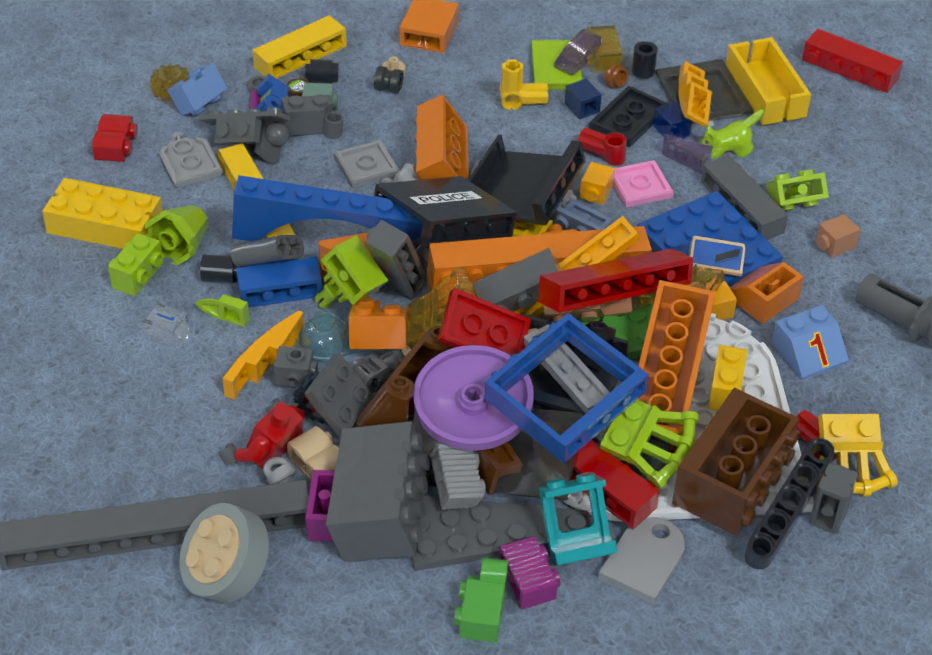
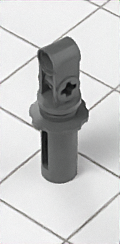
(897, 306)

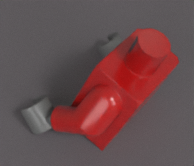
(268, 436)

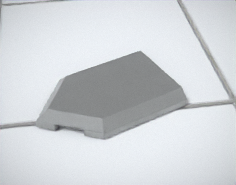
(189, 160)

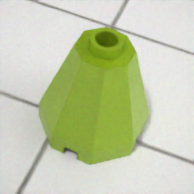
(178, 231)

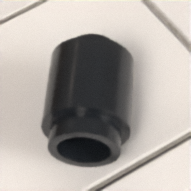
(322, 71)

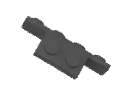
(240, 126)

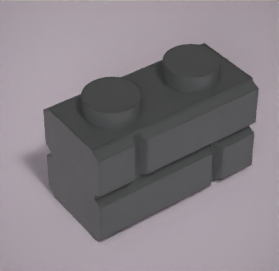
(833, 498)

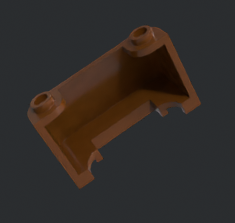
(393, 397)

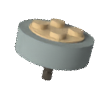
(224, 553)

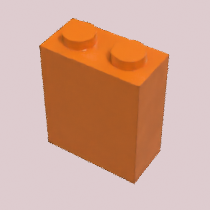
(429, 25)

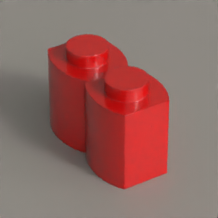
(114, 137)

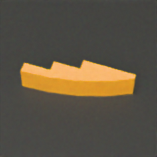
(694, 94)
(261, 354)

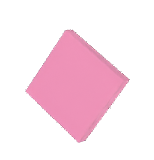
(641, 184)

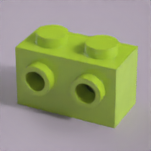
(804, 188)
(135, 264)

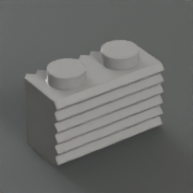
(457, 477)

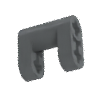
(267, 250)

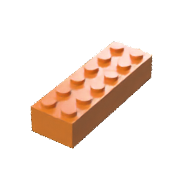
(675, 347)

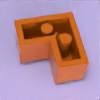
(377, 327)

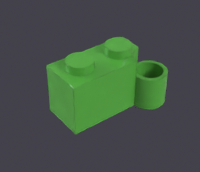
(482, 602)

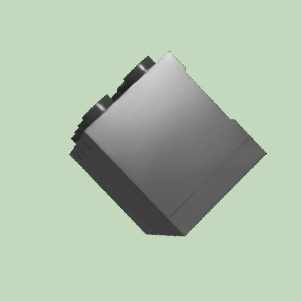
(378, 492)

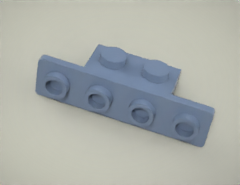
(580, 217)

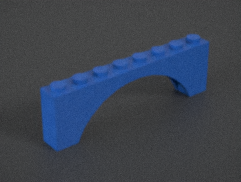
(269, 204)

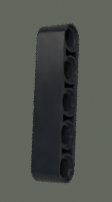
(784, 515)

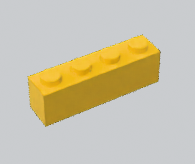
(299, 46)

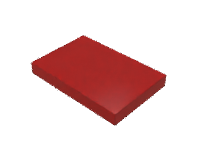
(479, 322)

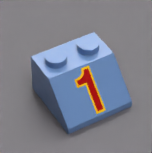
(810, 342)

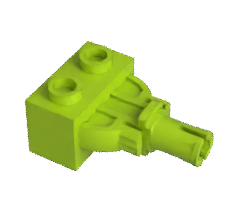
(352, 274)

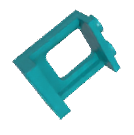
(581, 542)

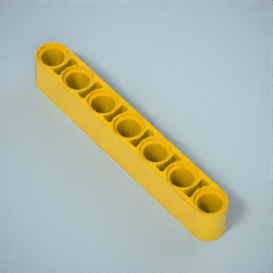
(238, 162)

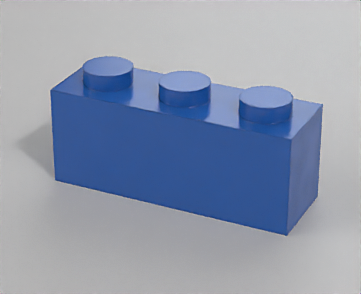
(279, 282)

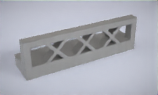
(572, 374)

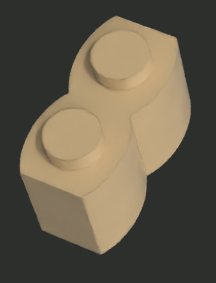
(313, 451)

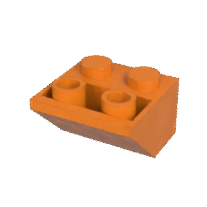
(768, 290)

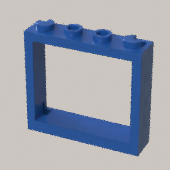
(568, 329)

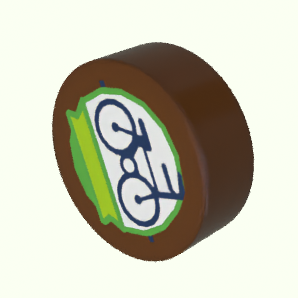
(296, 87)

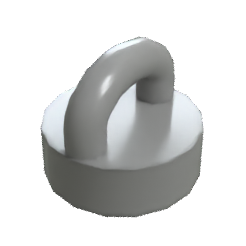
(281, 474)

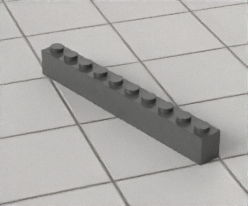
(140, 524)

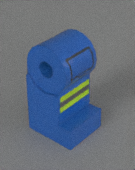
(271, 93)

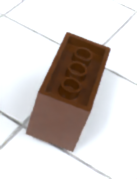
(736, 462)

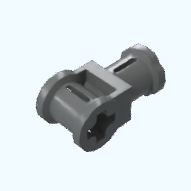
(377, 369)

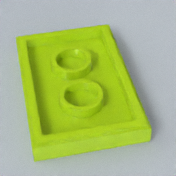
(543, 58)

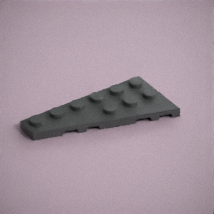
(477, 532)

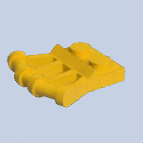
(859, 436)

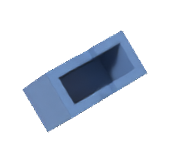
(202, 87)

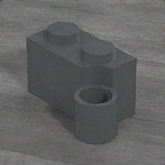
(312, 116)

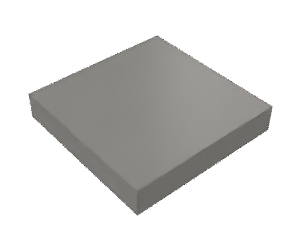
(366, 163)

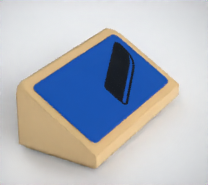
(717, 254)

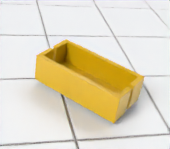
(768, 80)
(99, 213)

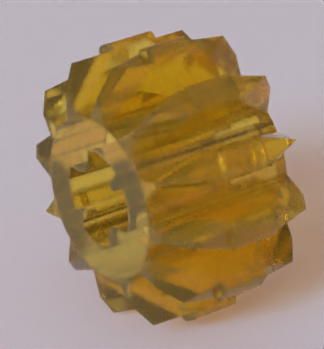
(165, 78)

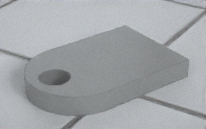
(644, 561)

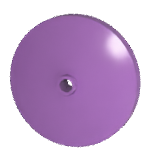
(453, 402)

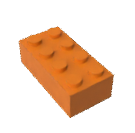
(440, 141)

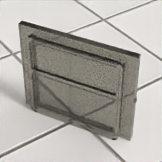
(726, 96)

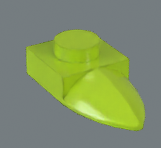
(226, 308)

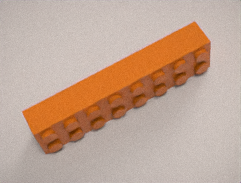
(490, 255)

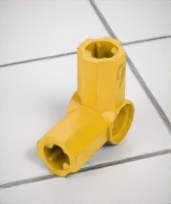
(515, 93)

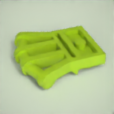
(633, 428)

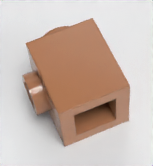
(837, 235)

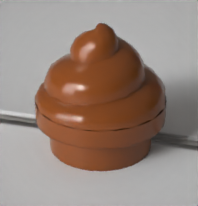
(616, 76)

